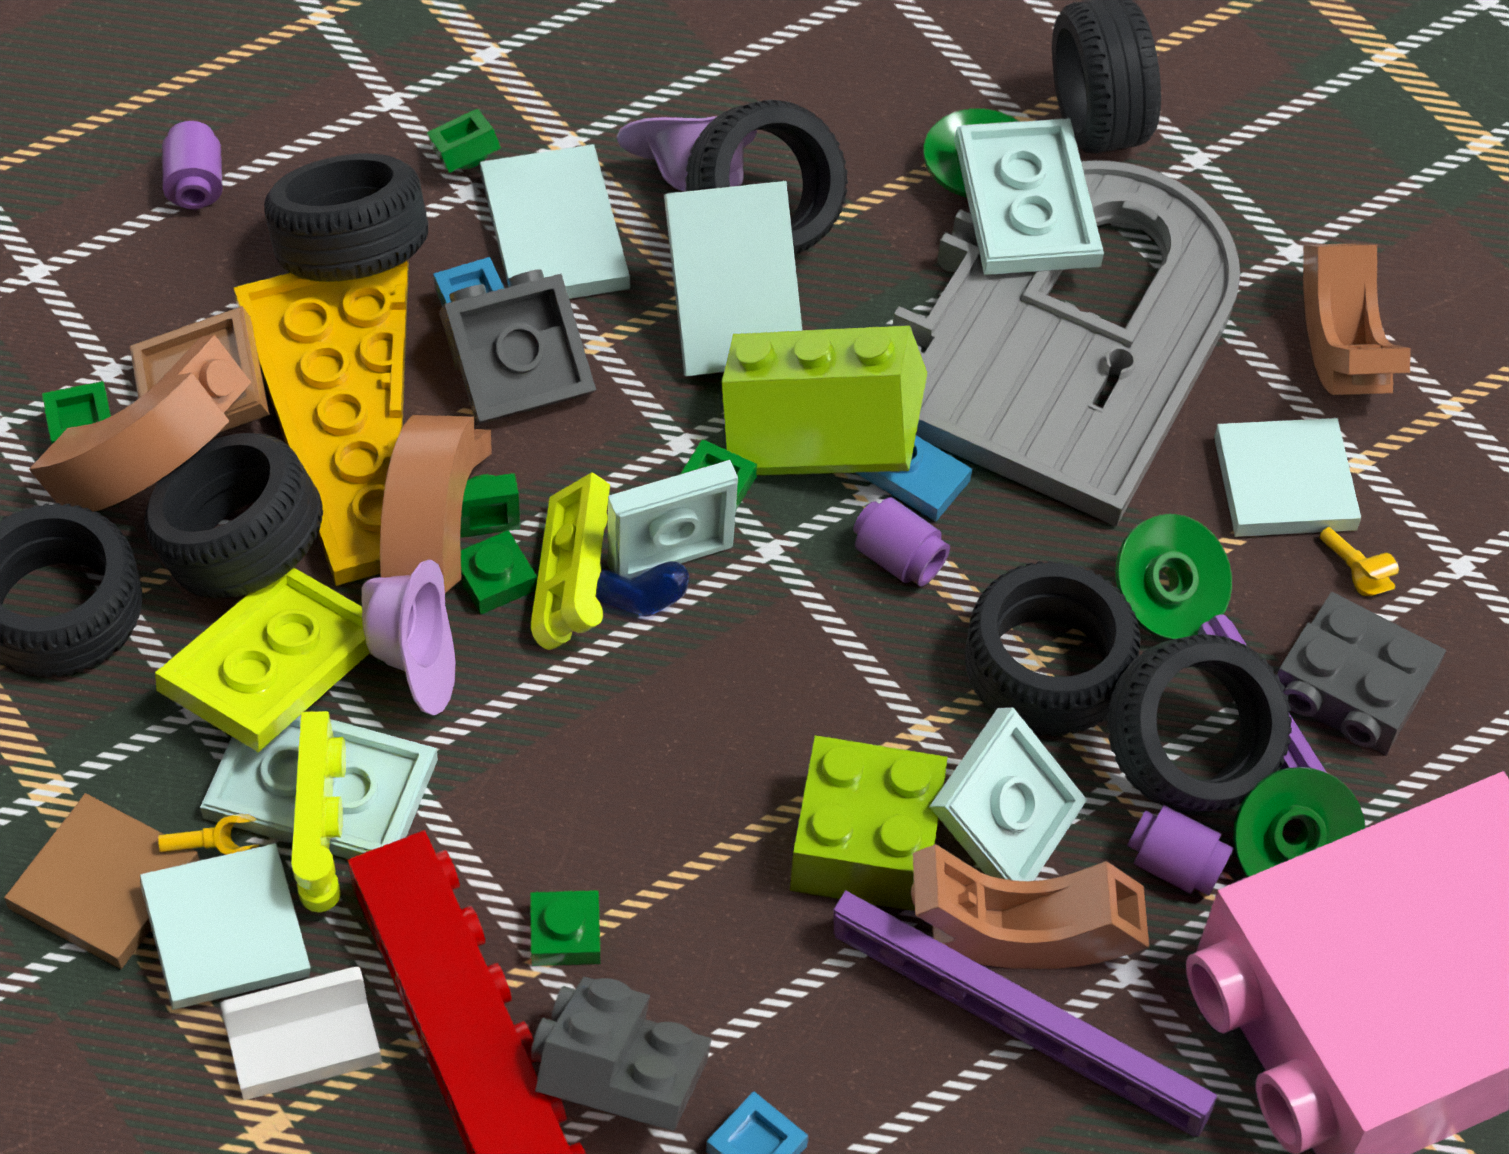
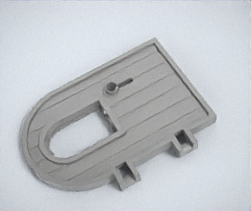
(1022, 370)

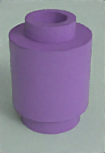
(191, 165)
(900, 541)
(1179, 850)

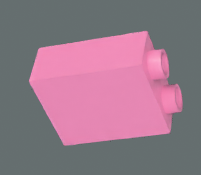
(1373, 978)

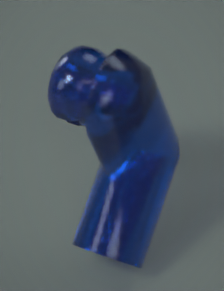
(647, 592)

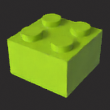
(864, 820)

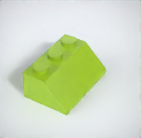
(824, 399)

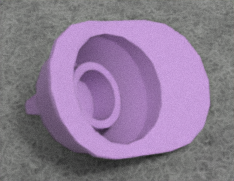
(670, 145)
(411, 631)

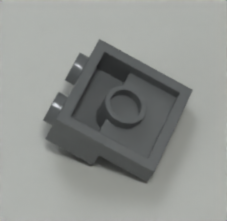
(516, 346)
(1358, 673)
(614, 1059)

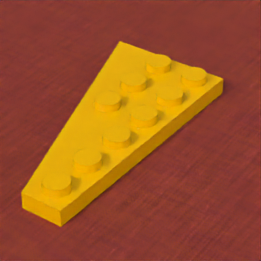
(338, 394)

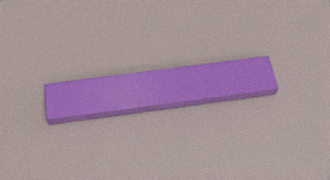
(1023, 1015)

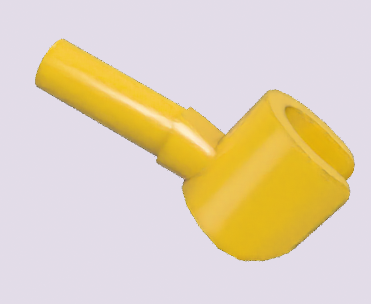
(1368, 574)
(208, 837)

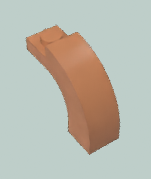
(1346, 321)
(147, 439)
(427, 494)
(1029, 923)

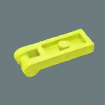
(570, 562)
(317, 811)

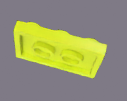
(267, 658)

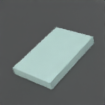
(1028, 196)
(556, 218)
(731, 268)
(377, 794)

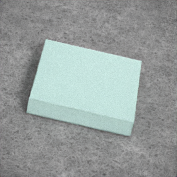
(1286, 477)
(672, 519)
(1008, 800)
(224, 926)

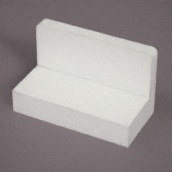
(301, 1032)

